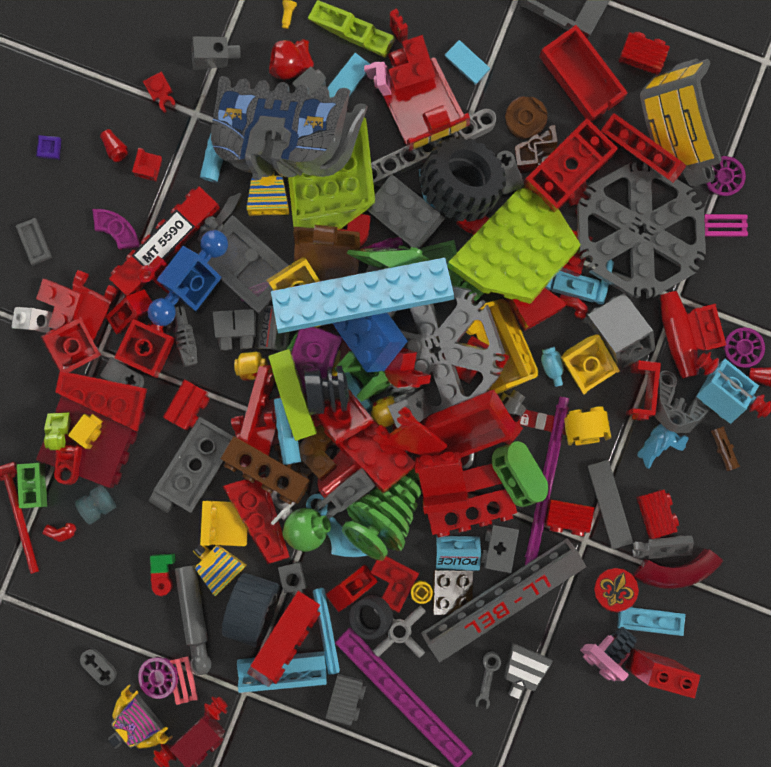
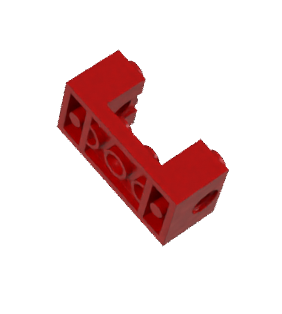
(554, 180)

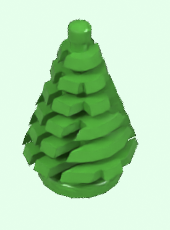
(383, 518)

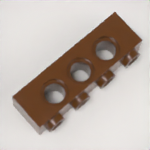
(238, 449)

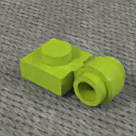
(55, 427)

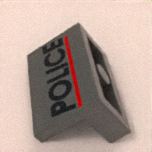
(267, 333)

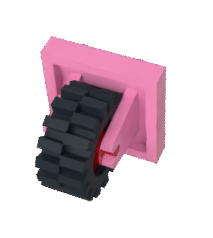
(611, 654)

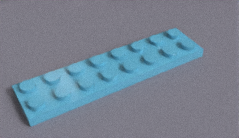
(362, 295)

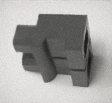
(243, 328)

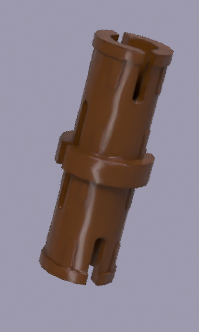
(725, 448)

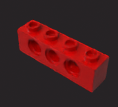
(643, 148)
(484, 518)

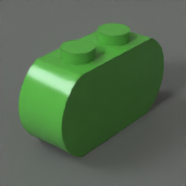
(520, 474)

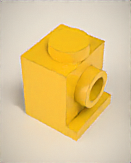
(86, 430)

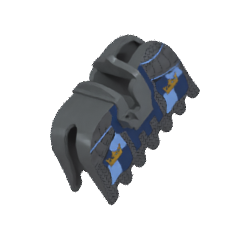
(284, 130)

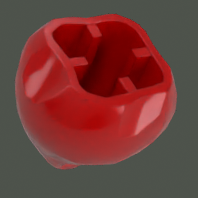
(290, 59)

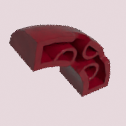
(678, 576)

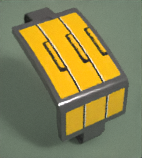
(680, 120)

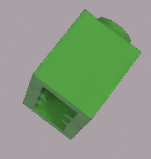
(31, 485)

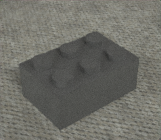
(405, 212)

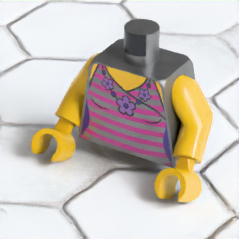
(136, 723)

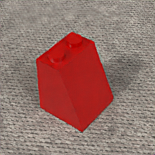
(541, 308)

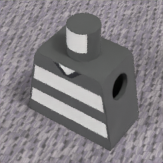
(525, 669)

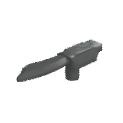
(213, 223)

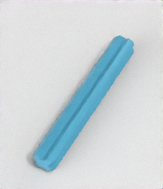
(326, 632)

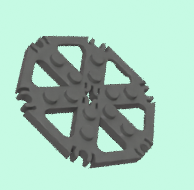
(627, 237)
(453, 352)

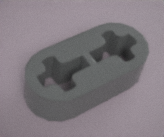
(94, 670)

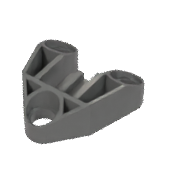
(673, 416)

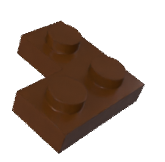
(313, 453)

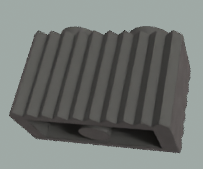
(345, 699)

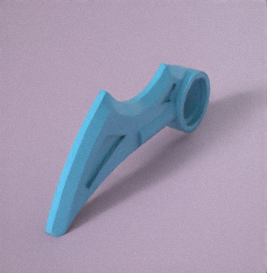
(340, 544)

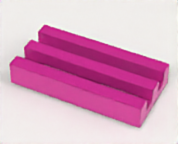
(743, 225)

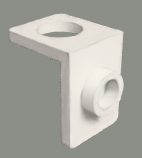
(27, 319)
(284, 507)

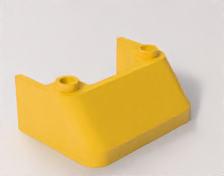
(521, 364)

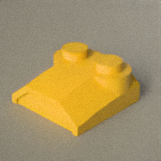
(589, 363)

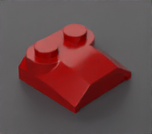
(70, 345)

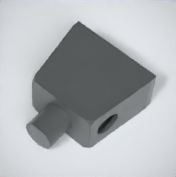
(212, 52)

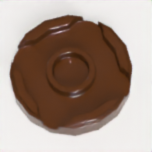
(526, 117)

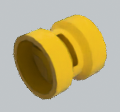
(421, 592)

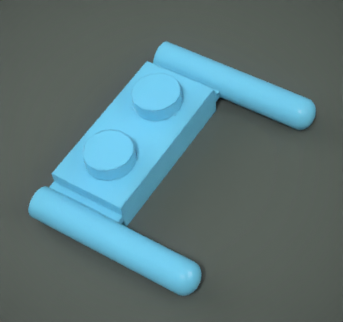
(581, 287)

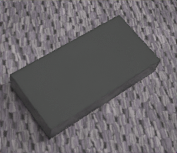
(33, 241)

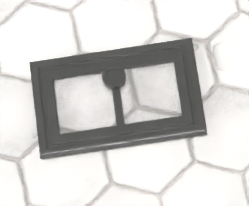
(247, 265)

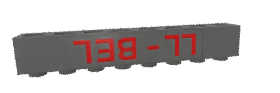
(503, 600)

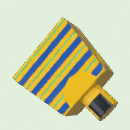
(267, 197)
(217, 567)

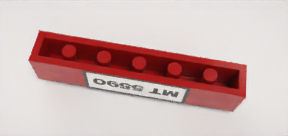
(166, 240)

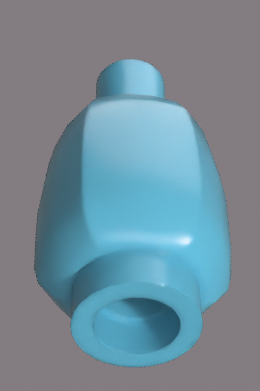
(553, 365)

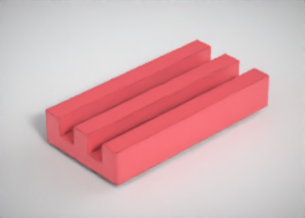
(178, 699)

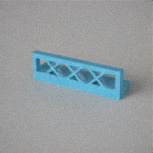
(302, 667)

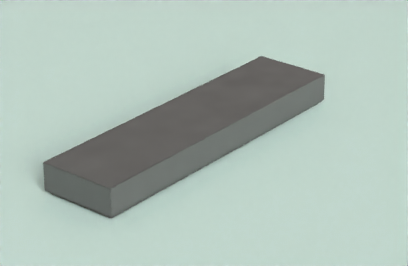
(610, 504)

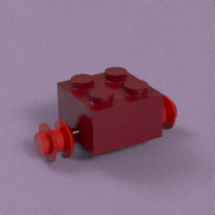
(200, 738)

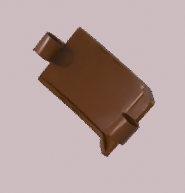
(327, 253)

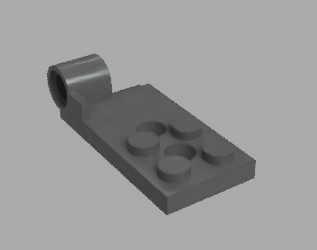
(180, 483)

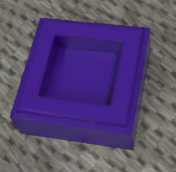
(48, 147)

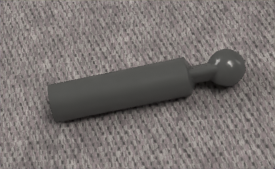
(193, 618)

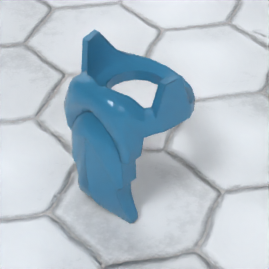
(658, 441)

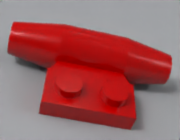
(689, 332)

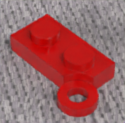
(155, 269)

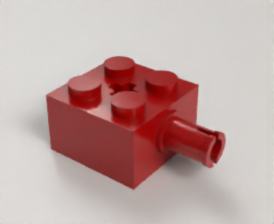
(143, 335)

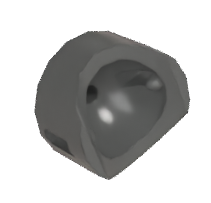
(513, 404)

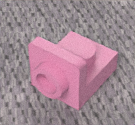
(380, 74)

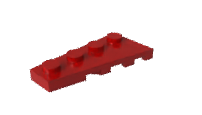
(257, 512)

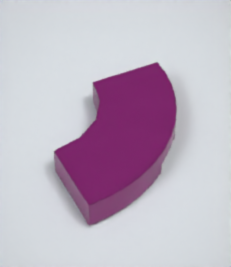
(117, 227)

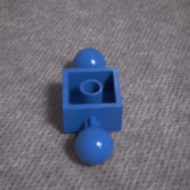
(188, 278)

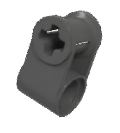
(513, 176)
(121, 373)

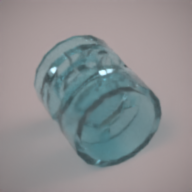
(94, 505)

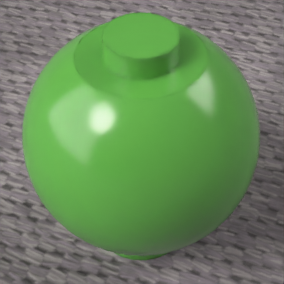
(306, 529)

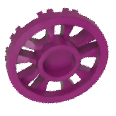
(725, 177)
(744, 347)
(158, 677)

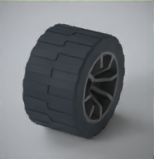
(250, 609)

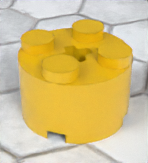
(587, 426)

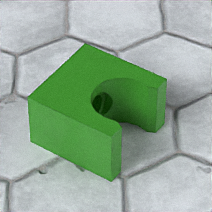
(373, 382)

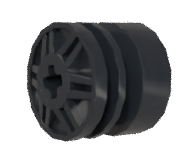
(326, 390)

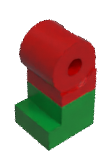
(160, 573)

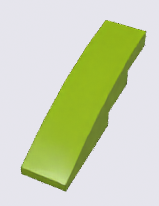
(350, 28)
(292, 394)

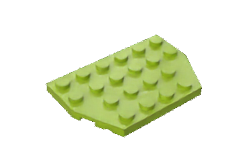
(336, 197)
(517, 249)

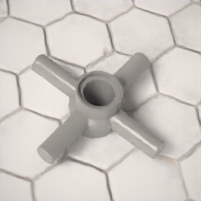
(406, 638)

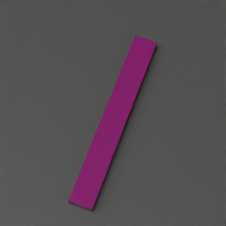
(403, 697)

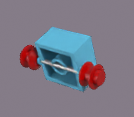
(729, 390)

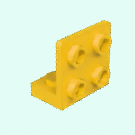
(222, 525)

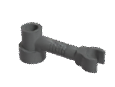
(490, 667)

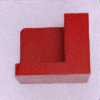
(147, 165)

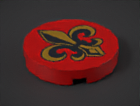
(616, 590)

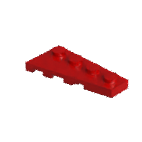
(112, 399)

